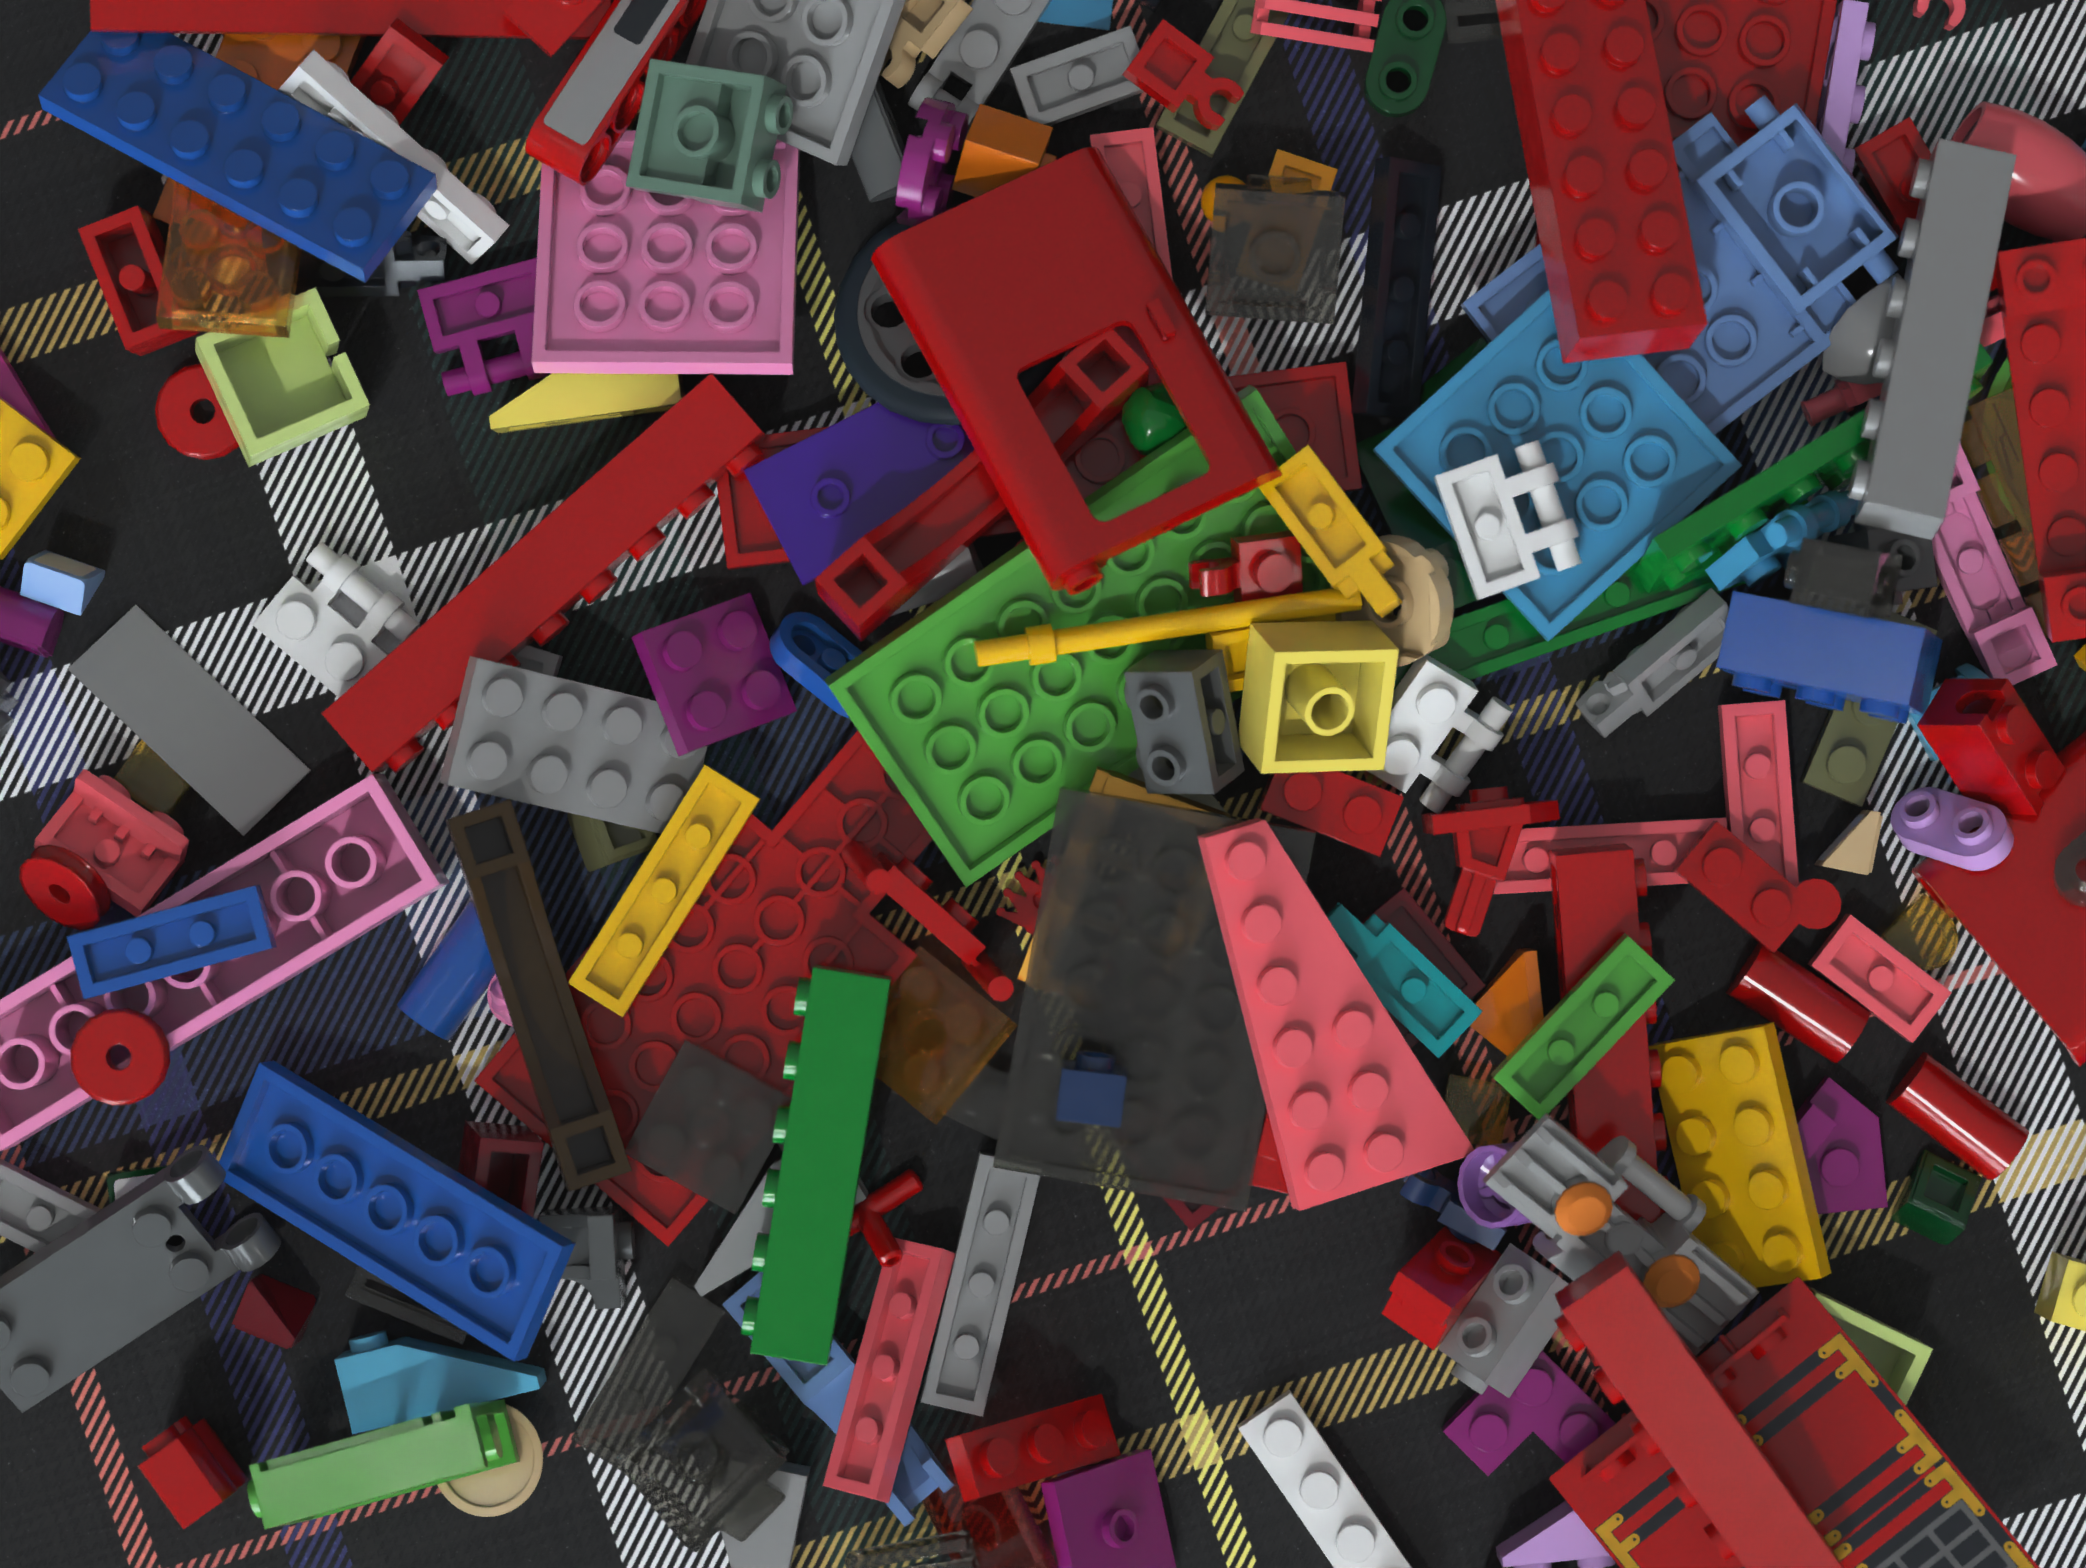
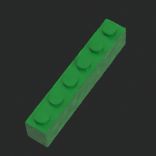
(819, 1164)

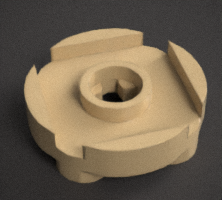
(1426, 596)

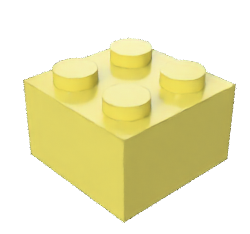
(1317, 696)

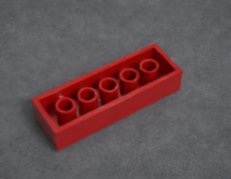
(1602, 177)

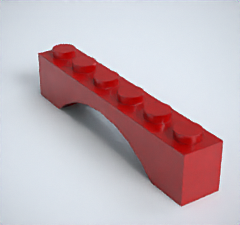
(935, 528)

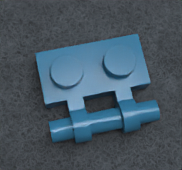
(1768, 549)

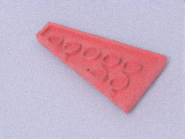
(1330, 1061)

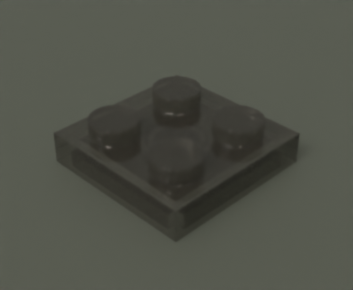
(709, 1126)

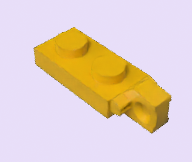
(1332, 530)

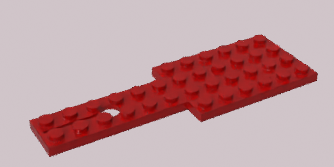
(737, 962)

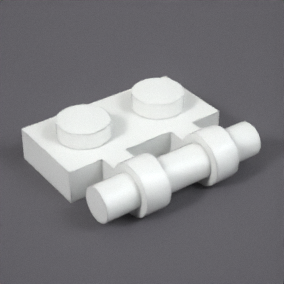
(1489, 526)
(319, 635)
(1423, 712)

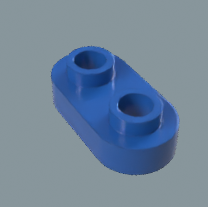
(811, 652)

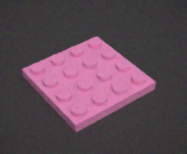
(663, 278)

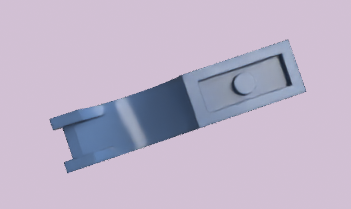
(825, 1393)

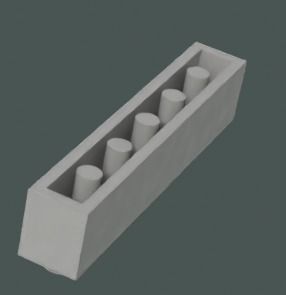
(1933, 340)

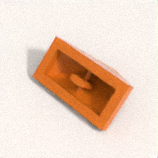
(1511, 1002)

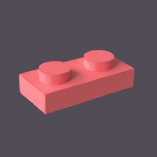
(1879, 978)

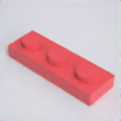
(1759, 781)

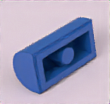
(451, 979)

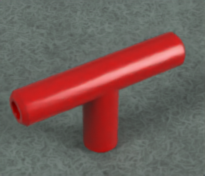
(869, 1215)

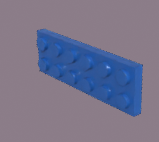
(241, 145)
(395, 1210)

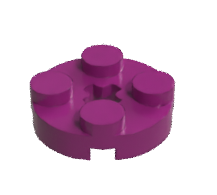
(923, 177)

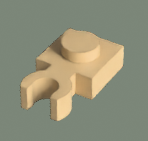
(921, 27)

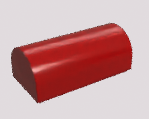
(1799, 1003)
(1958, 1117)

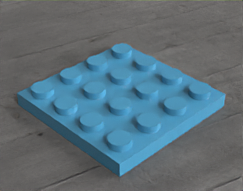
(1614, 428)

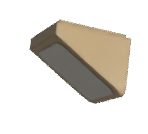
(1855, 846)

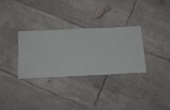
(189, 720)

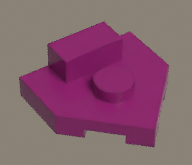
(1841, 1150)

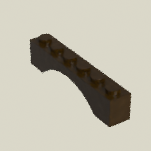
(538, 995)

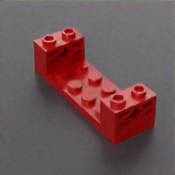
(2046, 353)

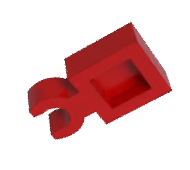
(1174, 68)

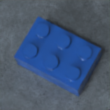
(1829, 657)

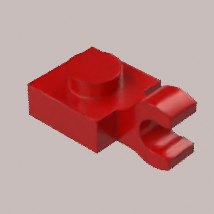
(1257, 568)

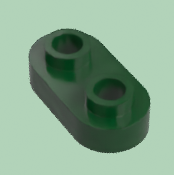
(1404, 51)

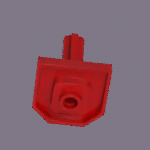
(1484, 846)

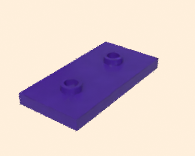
(850, 481)

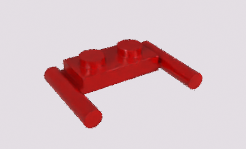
(947, 922)

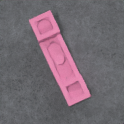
(1983, 589)

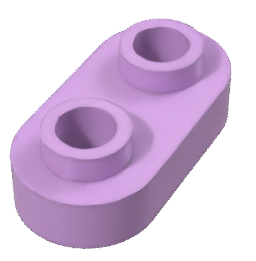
(1939, 826)

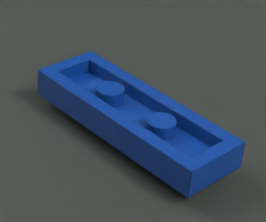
(171, 941)

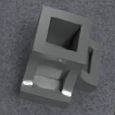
(599, 1251)

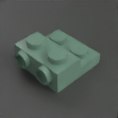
(709, 135)

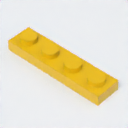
(664, 890)

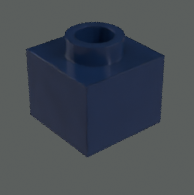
(1092, 1090)

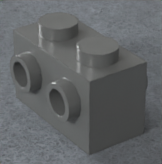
(1183, 721)

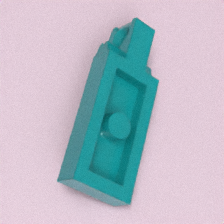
(1406, 980)

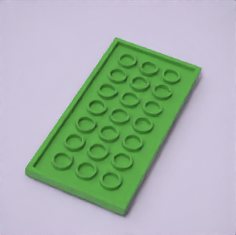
(994, 743)

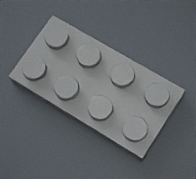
(566, 747)

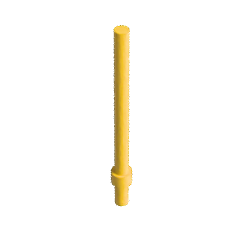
(1042, 644)

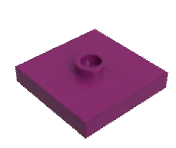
(1109, 1515)

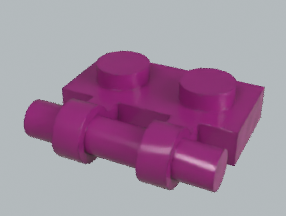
(480, 310)

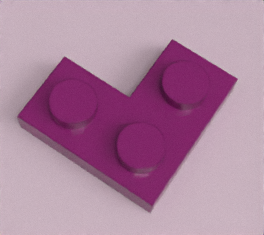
(1542, 1403)

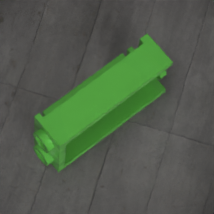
(382, 1464)

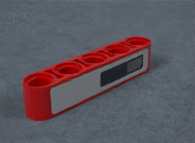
(608, 84)

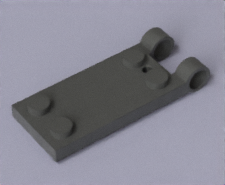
(119, 1277)

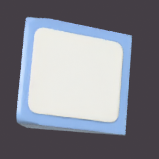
(60, 581)

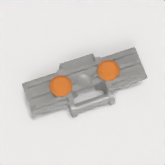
(1572, 1200)

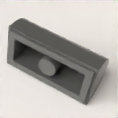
(879, 149)

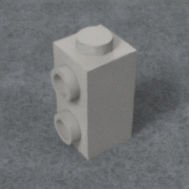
(1505, 1324)

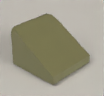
(607, 842)

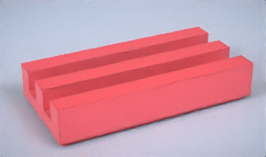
(1362, 20)

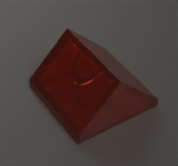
(1001, 1525)

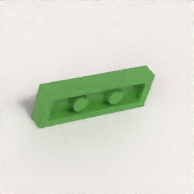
(1582, 1027)

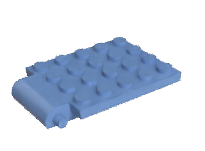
(1770, 246)

